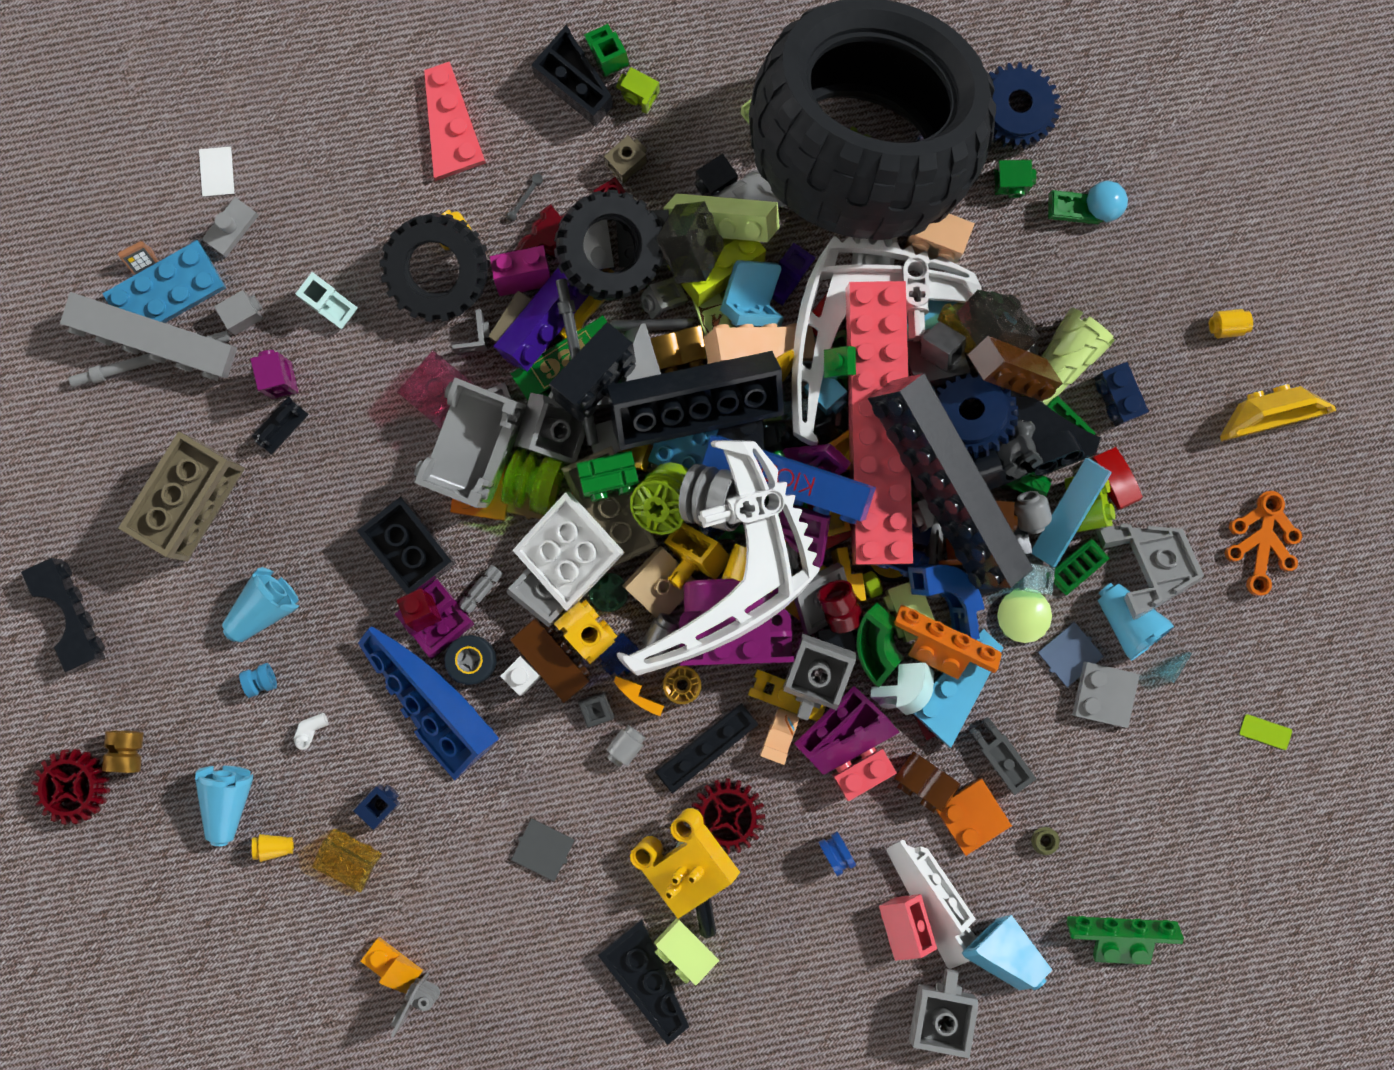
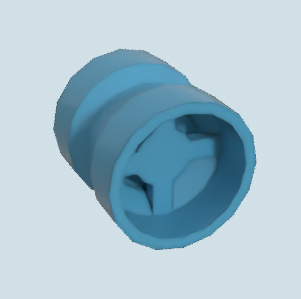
(258, 680)

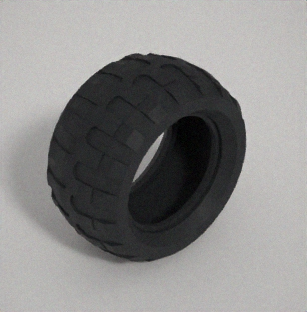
(891, 59)

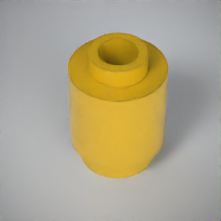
(1231, 323)

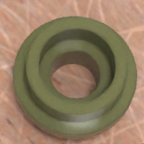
(1053, 843)

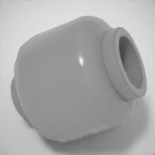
(1032, 512)

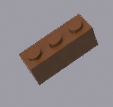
(551, 659)

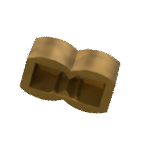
(680, 349)

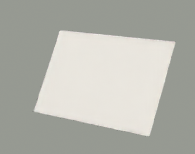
(216, 171)

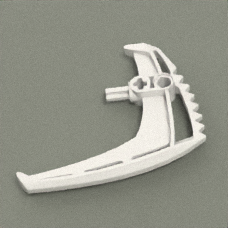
(929, 286)
(765, 561)

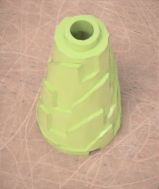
(1075, 347)

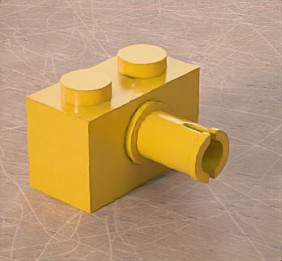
(696, 553)

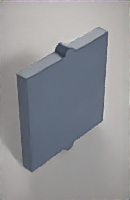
(1068, 652)

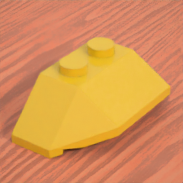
(1274, 410)

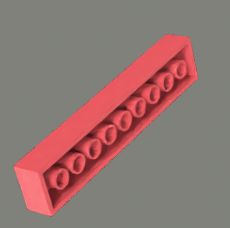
(879, 332)

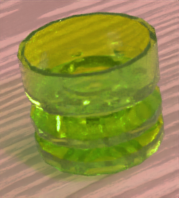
(527, 480)

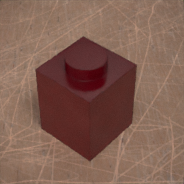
(418, 610)

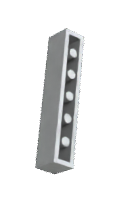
(148, 335)

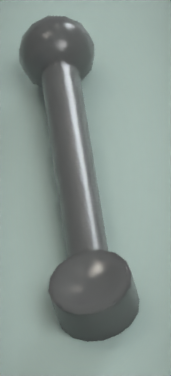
(537, 180)

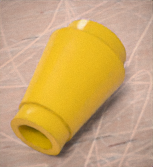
(270, 847)

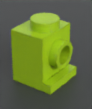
(638, 89)

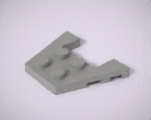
(1164, 561)

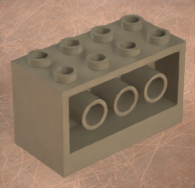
(181, 497)

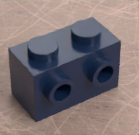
(1120, 394)

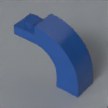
(956, 589)

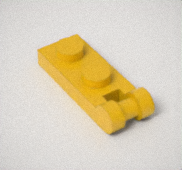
(778, 696)

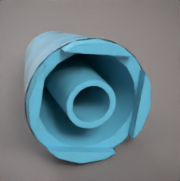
(259, 606)
(1136, 634)
(222, 801)

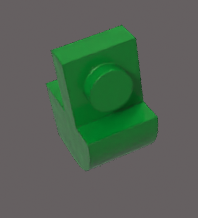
(607, 50)

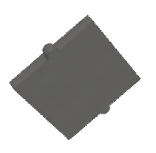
(543, 849)

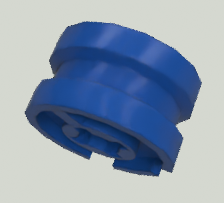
(837, 853)

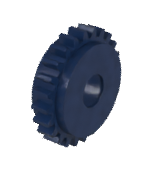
(1032, 124)
(994, 424)

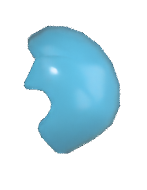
(1107, 200)

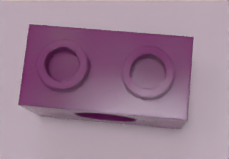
(274, 374)

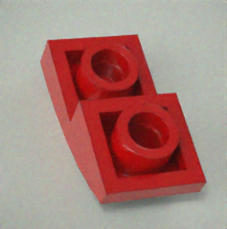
(1122, 482)

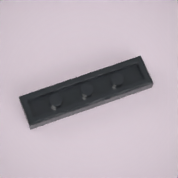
(706, 748)

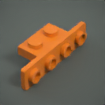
(943, 646)

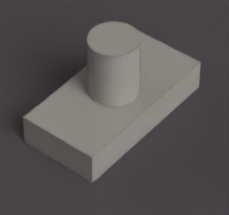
(230, 227)

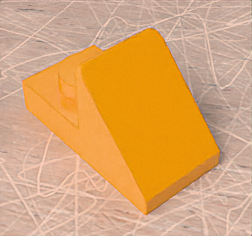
(392, 966)

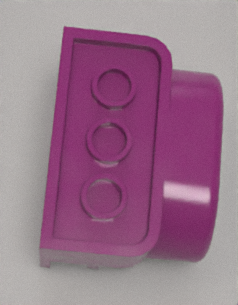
(764, 644)

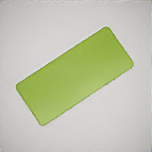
(1266, 732)

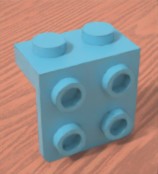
(750, 294)

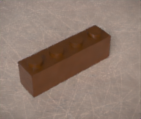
(1015, 369)

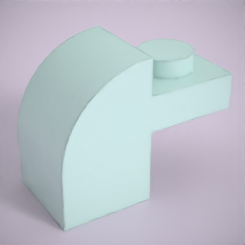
(326, 300)
(912, 691)

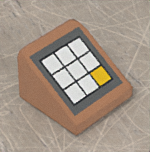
(138, 257)

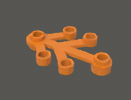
(1265, 538)

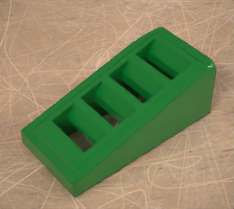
(1096, 551)

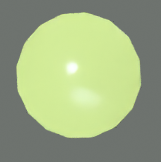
(1024, 616)

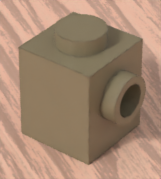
(626, 158)

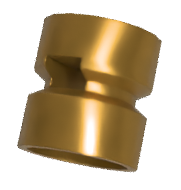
(122, 751)

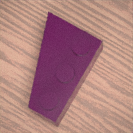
(845, 732)

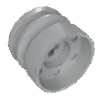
(704, 489)

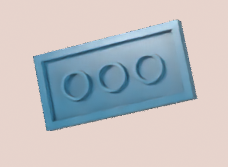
(169, 285)

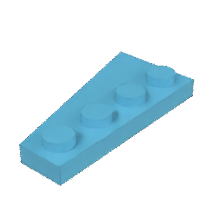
(955, 697)

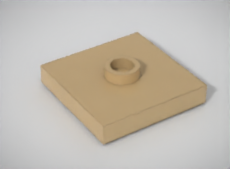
(651, 585)

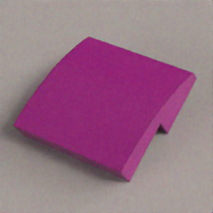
(442, 634)

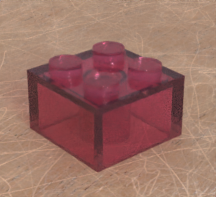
(427, 387)

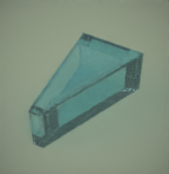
(1172, 668)

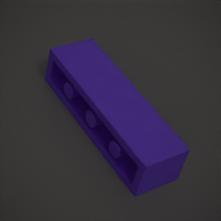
(536, 325)

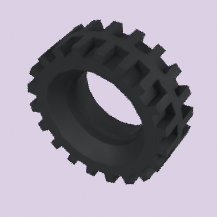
(455, 236)

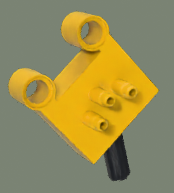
(690, 872)

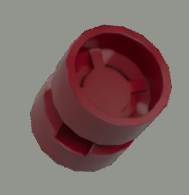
(840, 606)

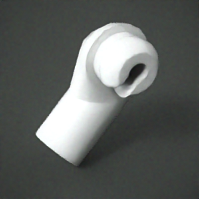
(306, 730)

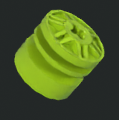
(657, 499)

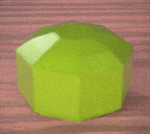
(872, 584)

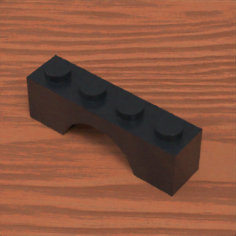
(79, 644)

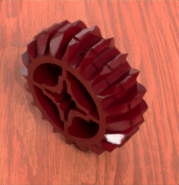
(53, 773)
(741, 836)

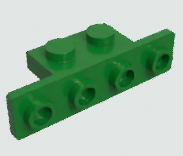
(1124, 939)

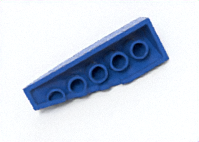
(441, 714)

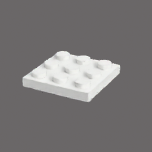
(568, 551)

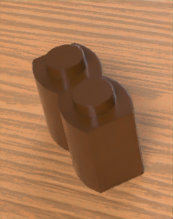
(927, 782)

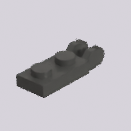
(1004, 758)

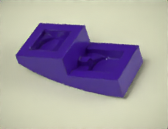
(793, 268)

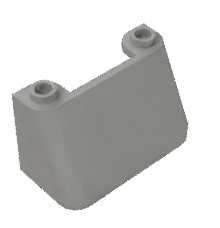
(471, 444)

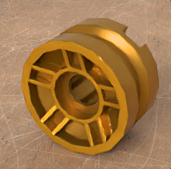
(682, 696)

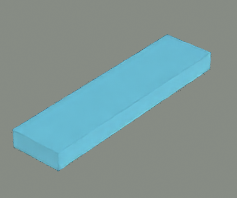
(1071, 512)

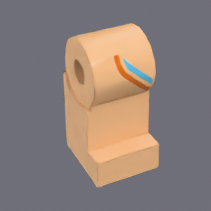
(780, 736)

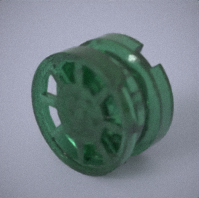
(609, 593)

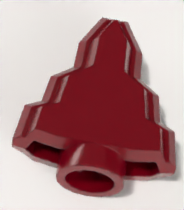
(543, 231)

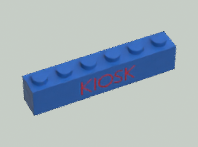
(810, 485)

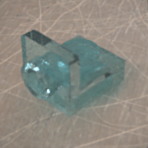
(1038, 581)

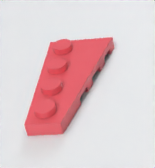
(451, 130)

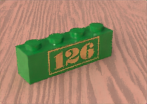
(552, 362)

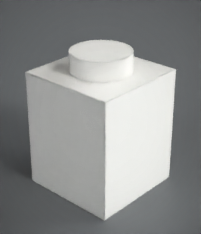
(521, 676)

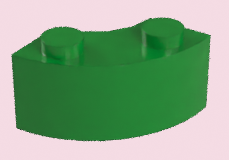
(877, 645)

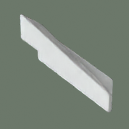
(944, 906)

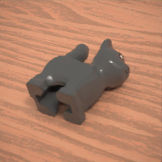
(1019, 450)

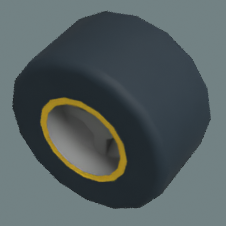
(461, 662)

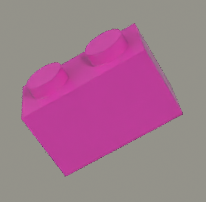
(520, 270)

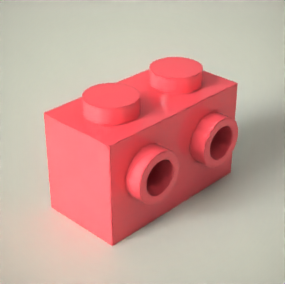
(863, 773)
(908, 927)

